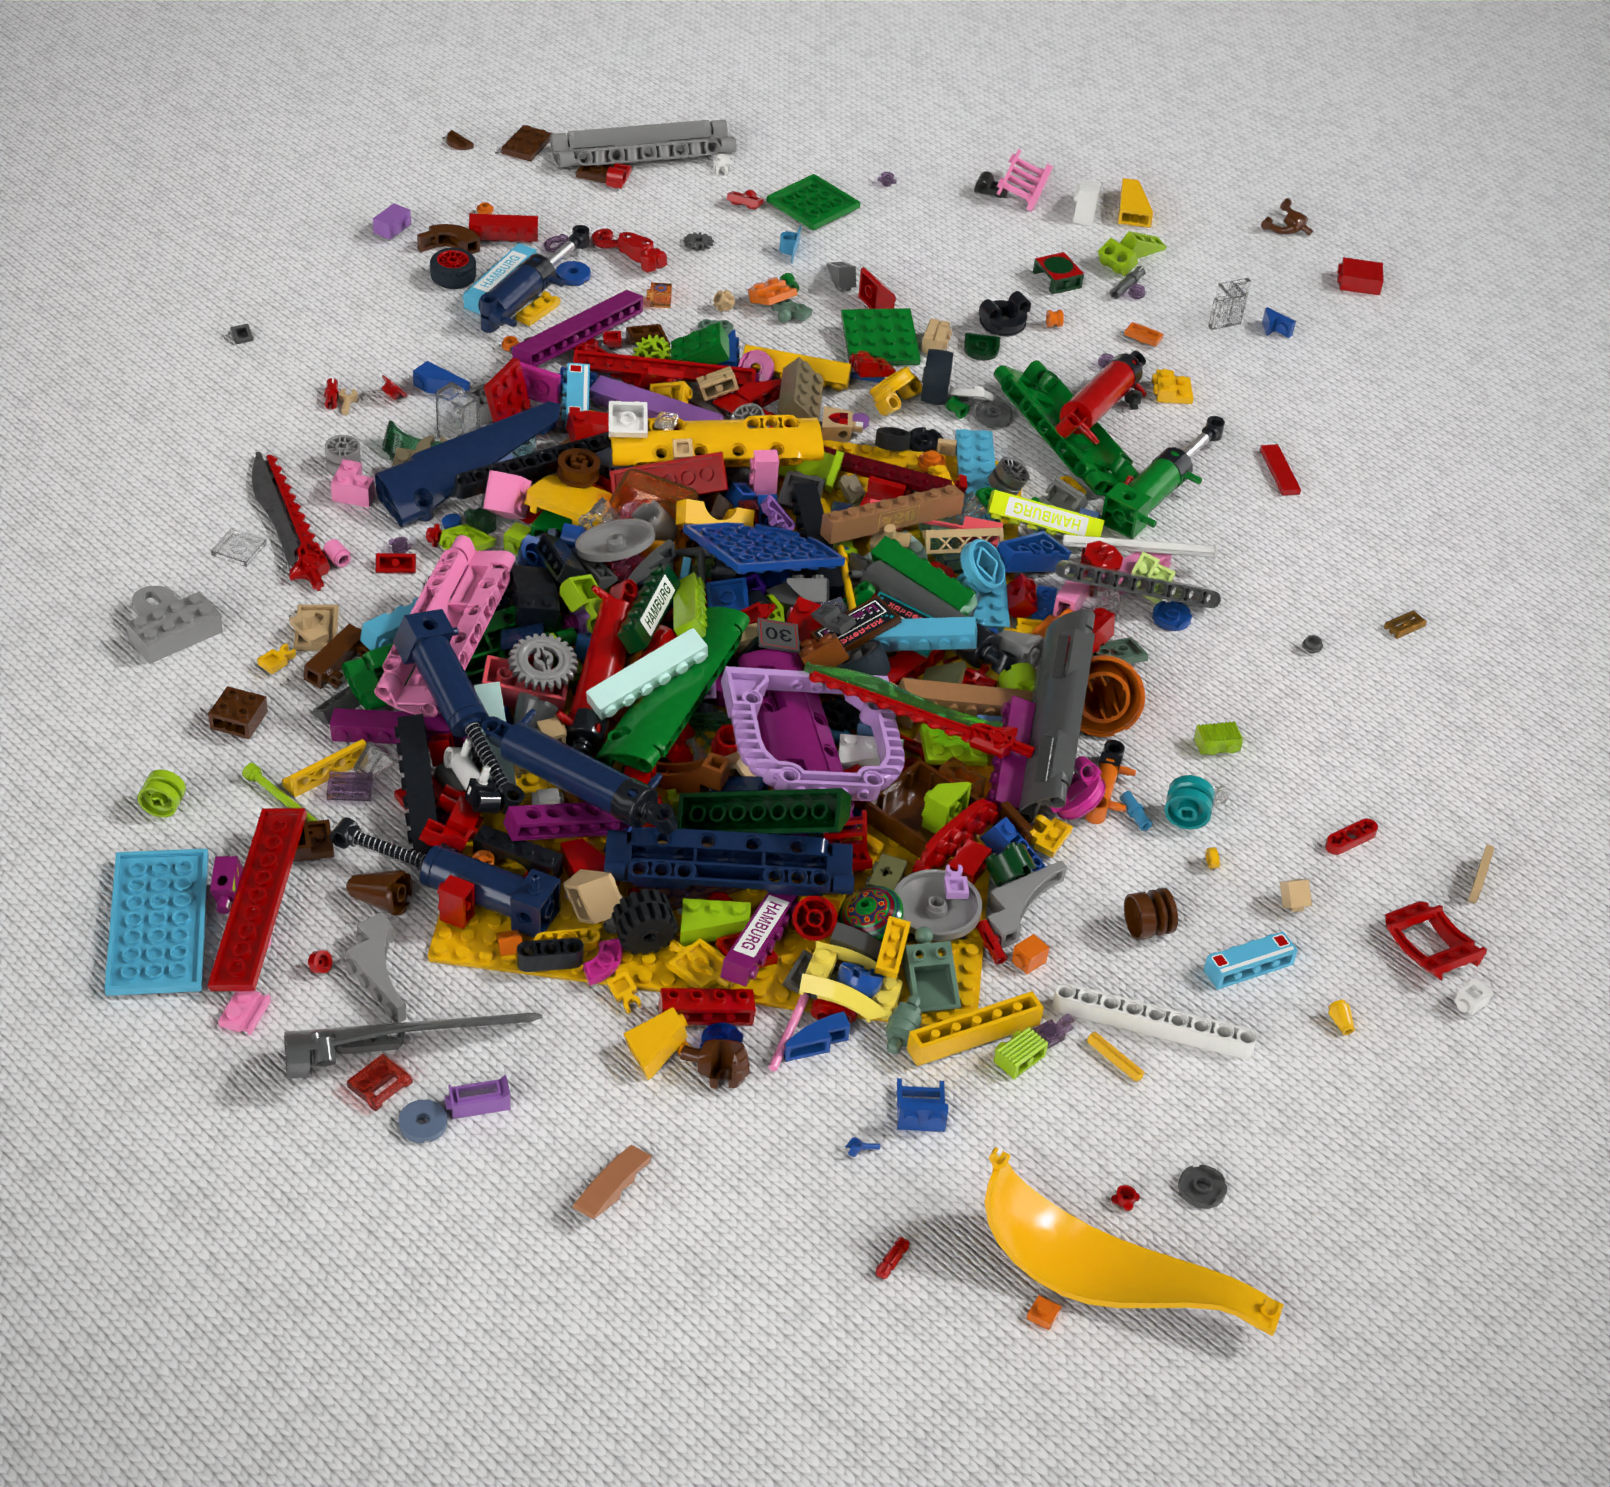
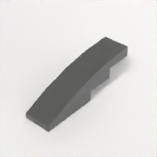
(659, 556)

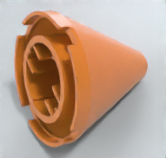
(1112, 697)

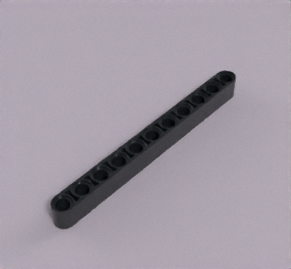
(527, 466)

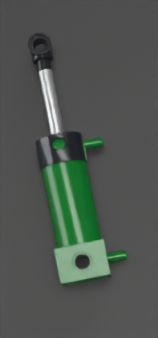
(1128, 505)

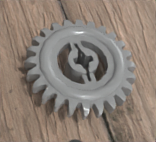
(542, 671)

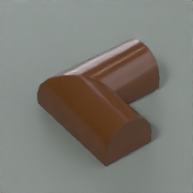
(635, 333)

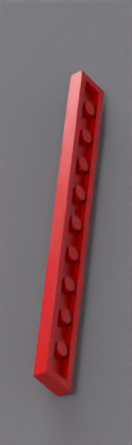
(636, 366)

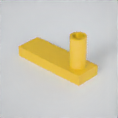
(892, 947)

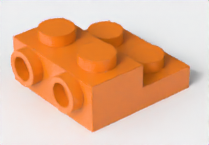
(771, 292)

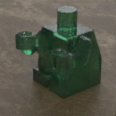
(481, 519)

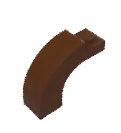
(448, 236)

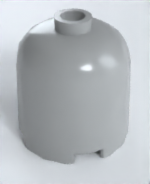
(662, 522)

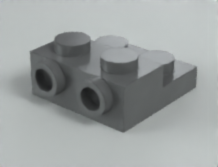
(797, 477)

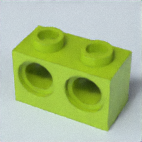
(1117, 257)

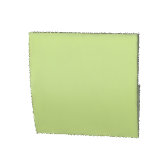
(1149, 566)

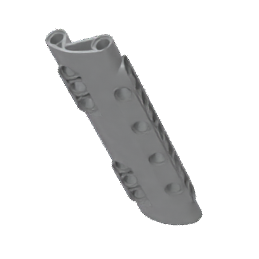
(641, 143)

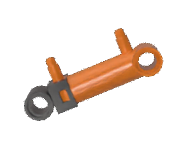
(1110, 766)

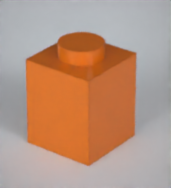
(1030, 954)

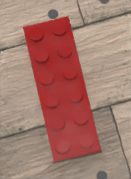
(701, 472)

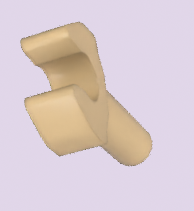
(347, 400)

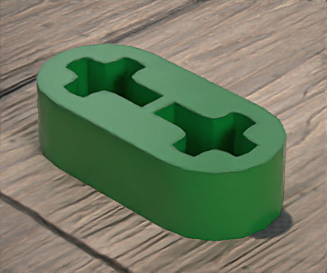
(862, 593)

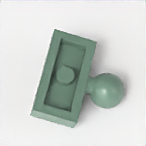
(788, 309)

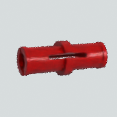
(331, 393)
(991, 942)

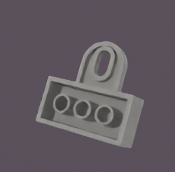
(171, 624)

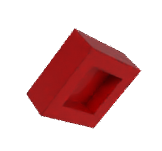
(612, 339)
(961, 483)

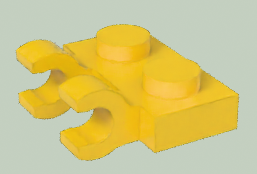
(1053, 835)

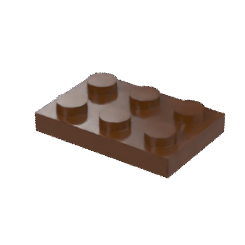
(526, 143)

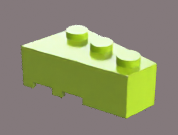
(712, 919)

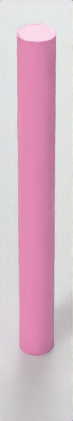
(789, 1031)

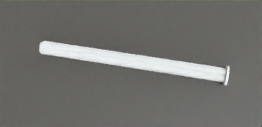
(1145, 546)

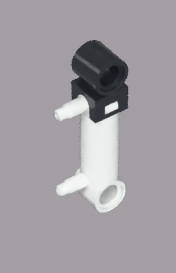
(478, 786)

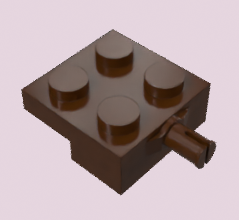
(315, 841)

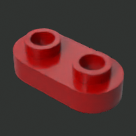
(823, 1008)

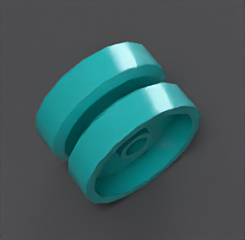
(1189, 802)

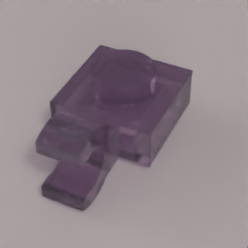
(1055, 1032)

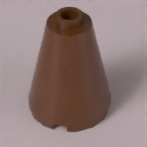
(382, 890)

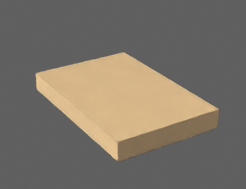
(327, 617)

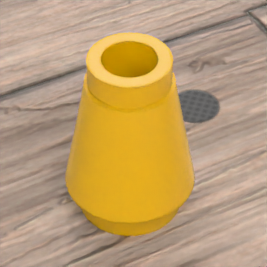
(1342, 1016)

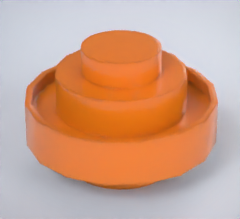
(930, 458)

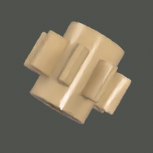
(724, 300)

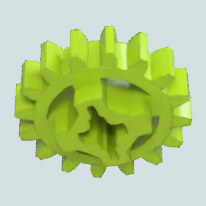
(650, 348)

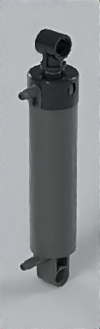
(902, 588)

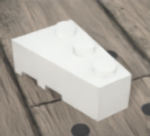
(858, 750)

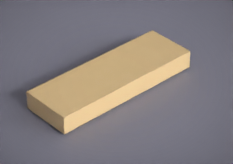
(1481, 873)

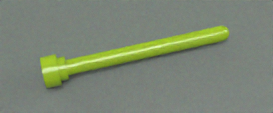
(253, 773)

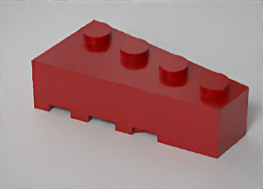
(1102, 628)

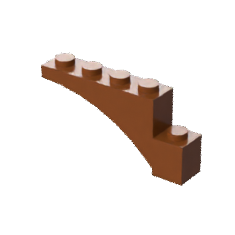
(694, 775)

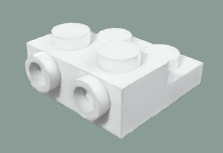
(628, 419)

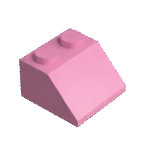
(506, 495)

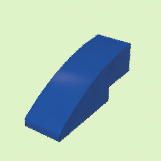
(817, 1037)

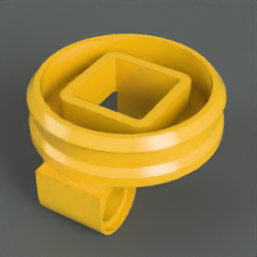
(884, 392)

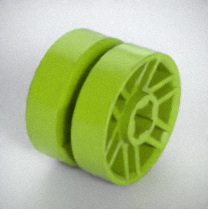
(161, 793)

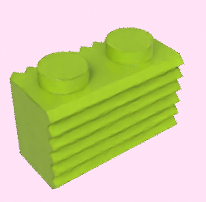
(1218, 738)
(1020, 1052)

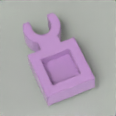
(955, 884)

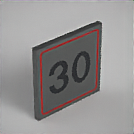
(778, 635)

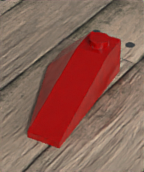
(586, 424)

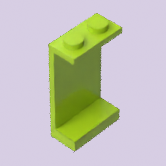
(826, 469)

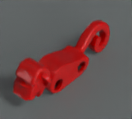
(634, 247)

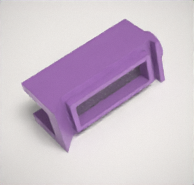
(478, 1098)

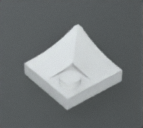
(976, 393)

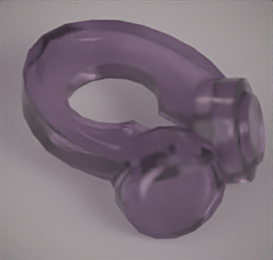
(555, 239)

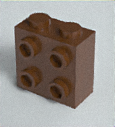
(238, 712)

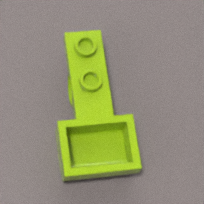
(578, 597)

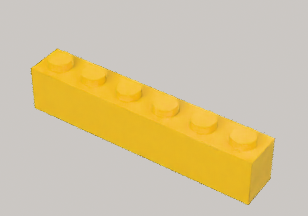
(833, 372)
(974, 1028)

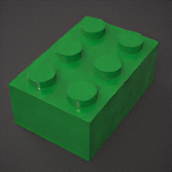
(702, 346)

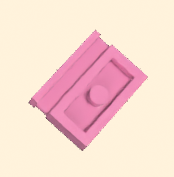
(244, 1011)

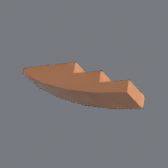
(610, 1183)

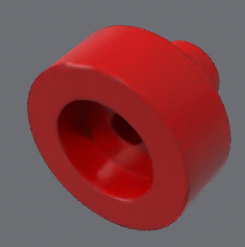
(320, 961)

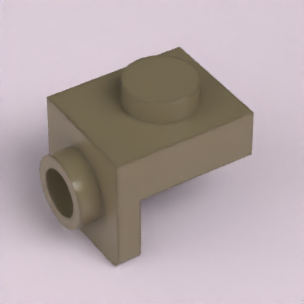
(850, 487)

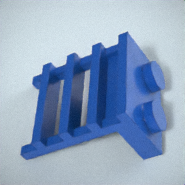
(921, 1113)

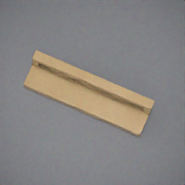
(976, 532)

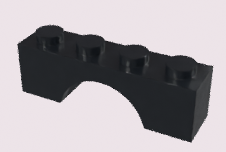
(524, 852)

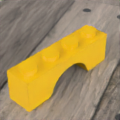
(695, 512)

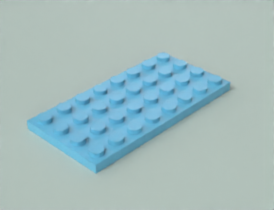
(157, 922)

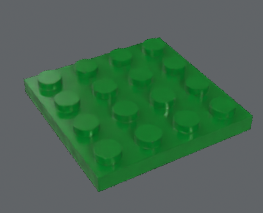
(813, 202)
(882, 334)

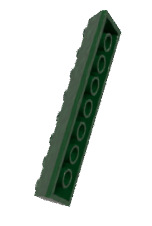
(766, 811)

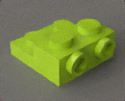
(479, 539)

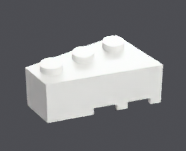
(1087, 199)

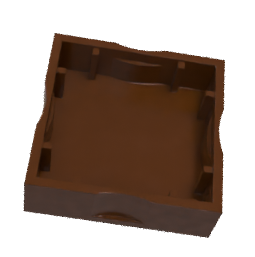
(900, 807)

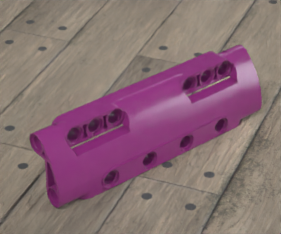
(799, 727)

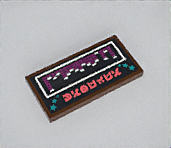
(871, 620)

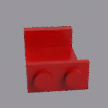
(882, 489)

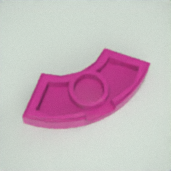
(605, 962)

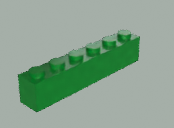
(925, 574)

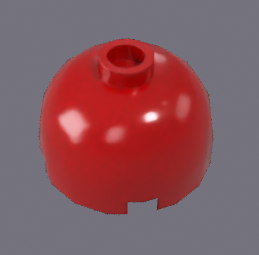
(814, 918)

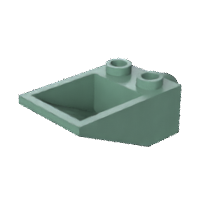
(932, 975)

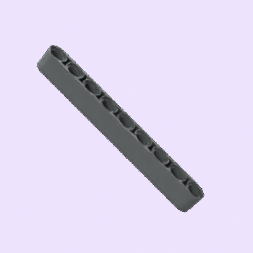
(1130, 580)

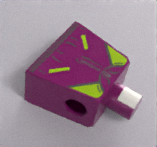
(225, 881)

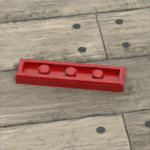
(1280, 470)

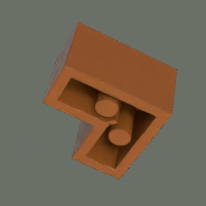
(826, 652)

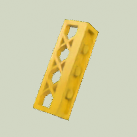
(319, 772)

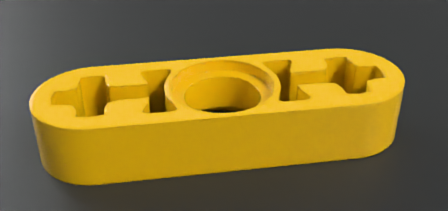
(582, 933)

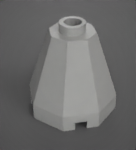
(1022, 645)

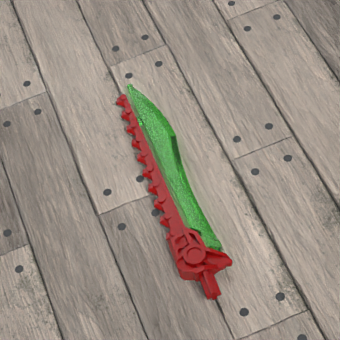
(981, 734)

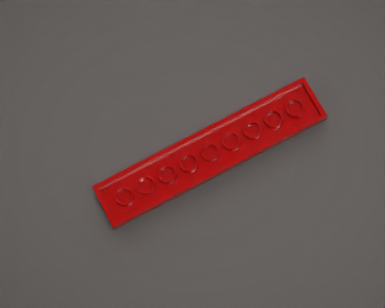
(257, 900)

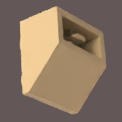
(592, 895)

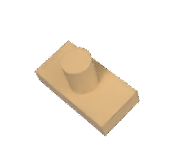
(890, 531)
(309, 628)

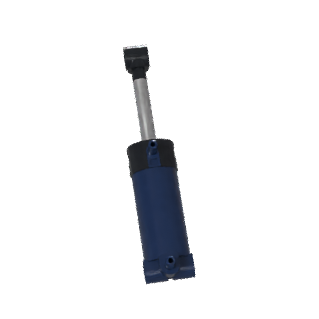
(525, 283)

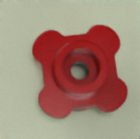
(433, 535)
(1125, 1192)

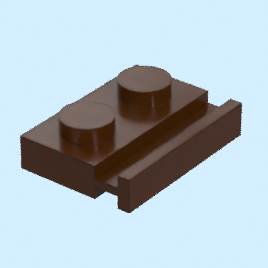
(1016, 819)

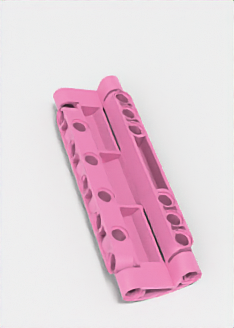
(468, 611)

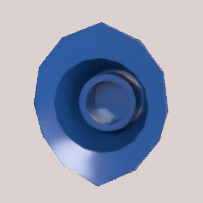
(527, 555)

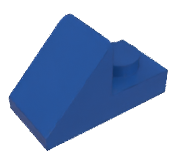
(1277, 322)

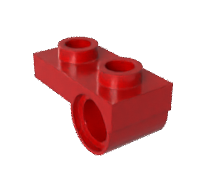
(618, 175)

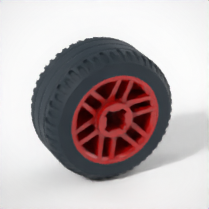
(453, 268)

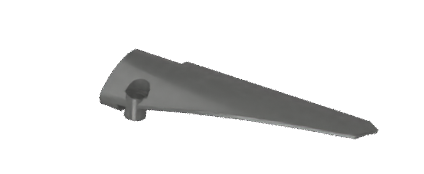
(324, 1041)

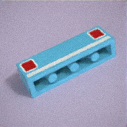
(575, 388)
(1250, 960)

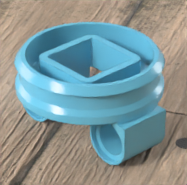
(974, 558)

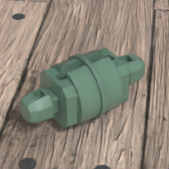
(903, 1019)

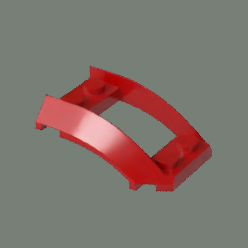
(1461, 949)

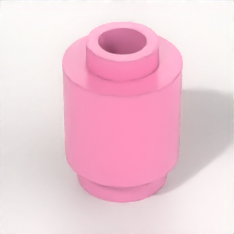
(336, 553)

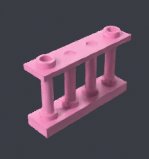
(1039, 181)

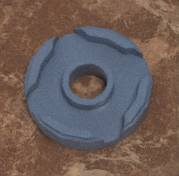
(419, 1110)

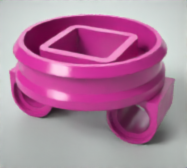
(1089, 797)

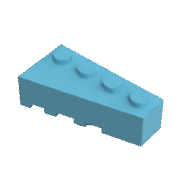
(382, 629)

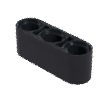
(550, 954)

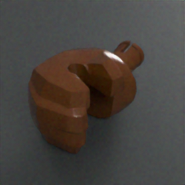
(719, 1060)

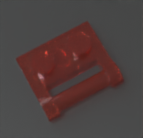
(374, 1077)

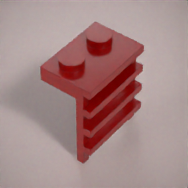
(861, 857)

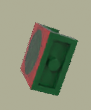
(1061, 270)

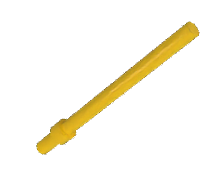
(846, 579)

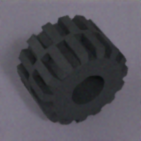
(644, 922)

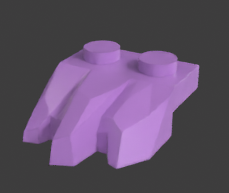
(776, 514)

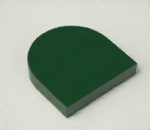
(981, 346)

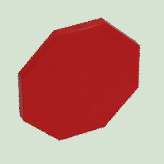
(1103, 555)

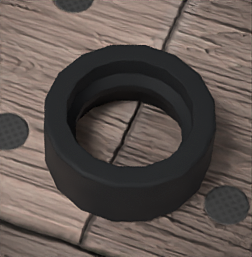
(892, 438)

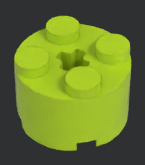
(1019, 677)

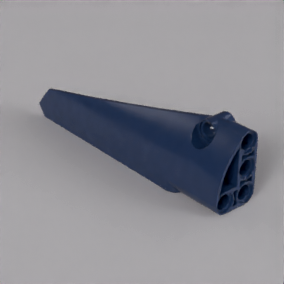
(427, 479)

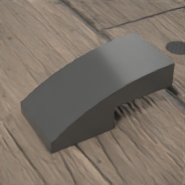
(833, 619)

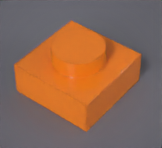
(1043, 1312)

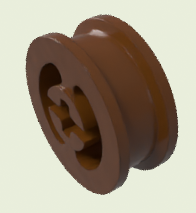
(578, 467)

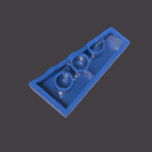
(1032, 553)

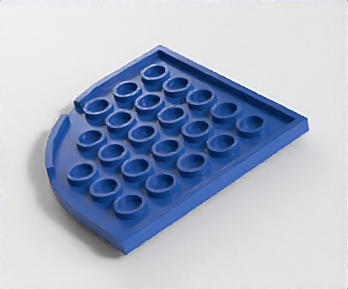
(762, 547)

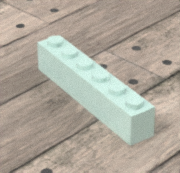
(647, 674)
(492, 700)

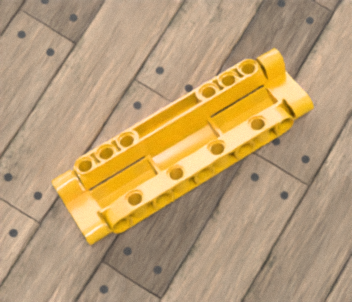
(793, 443)

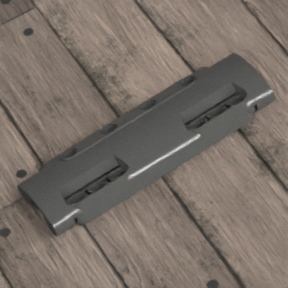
(1057, 711)

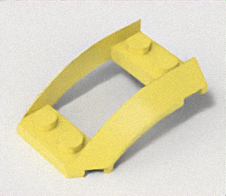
(818, 982)

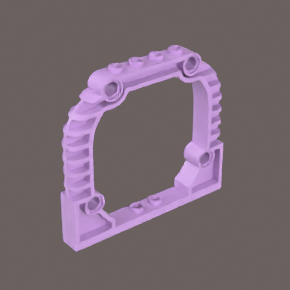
(743, 697)

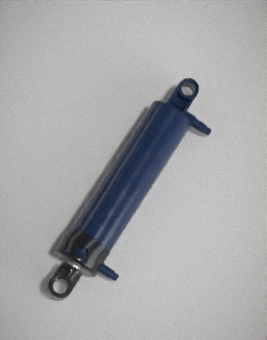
(580, 774)

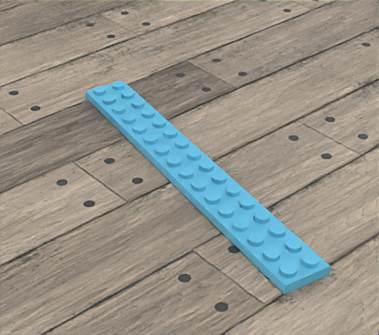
(977, 461)

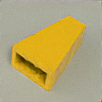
(1134, 205)

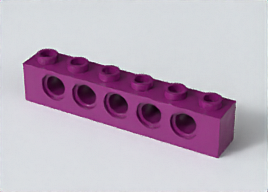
(558, 821)

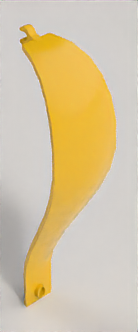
(1102, 1268)

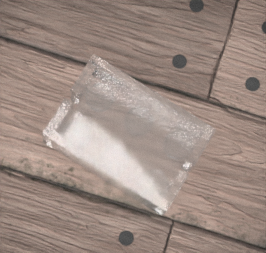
(456, 411)

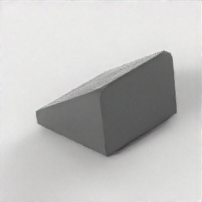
(241, 333)

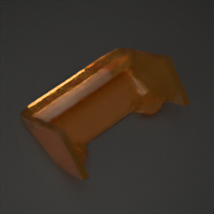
(645, 487)

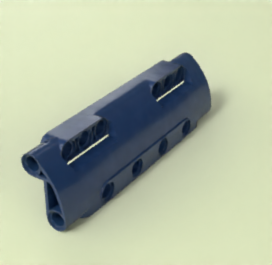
(729, 861)

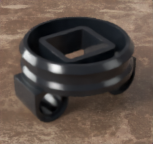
(1015, 309)

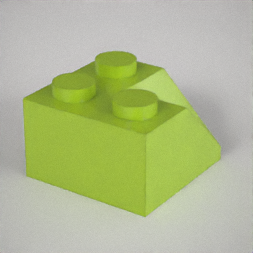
(944, 804)

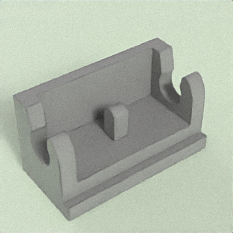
(1065, 496)

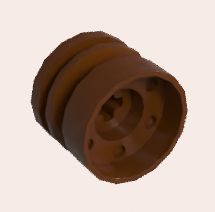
(1150, 913)

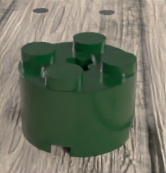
(1010, 864)

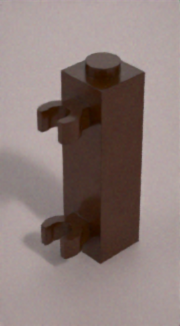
(328, 662)

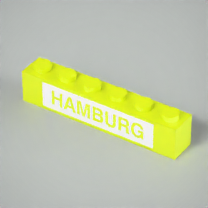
(1041, 516)

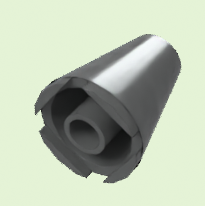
(526, 702)

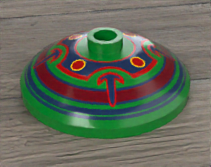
(870, 909)

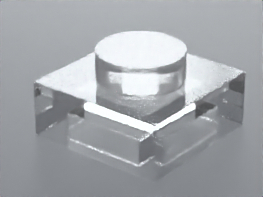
(666, 420)

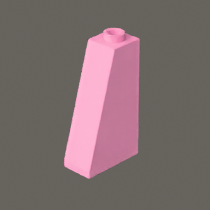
(1071, 596)

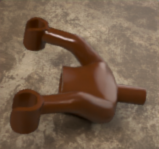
(1295, 221)

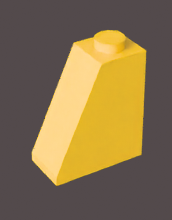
(656, 1040)

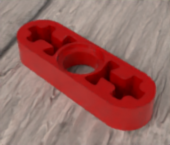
(1370, 829)

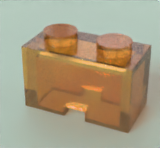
(957, 772)

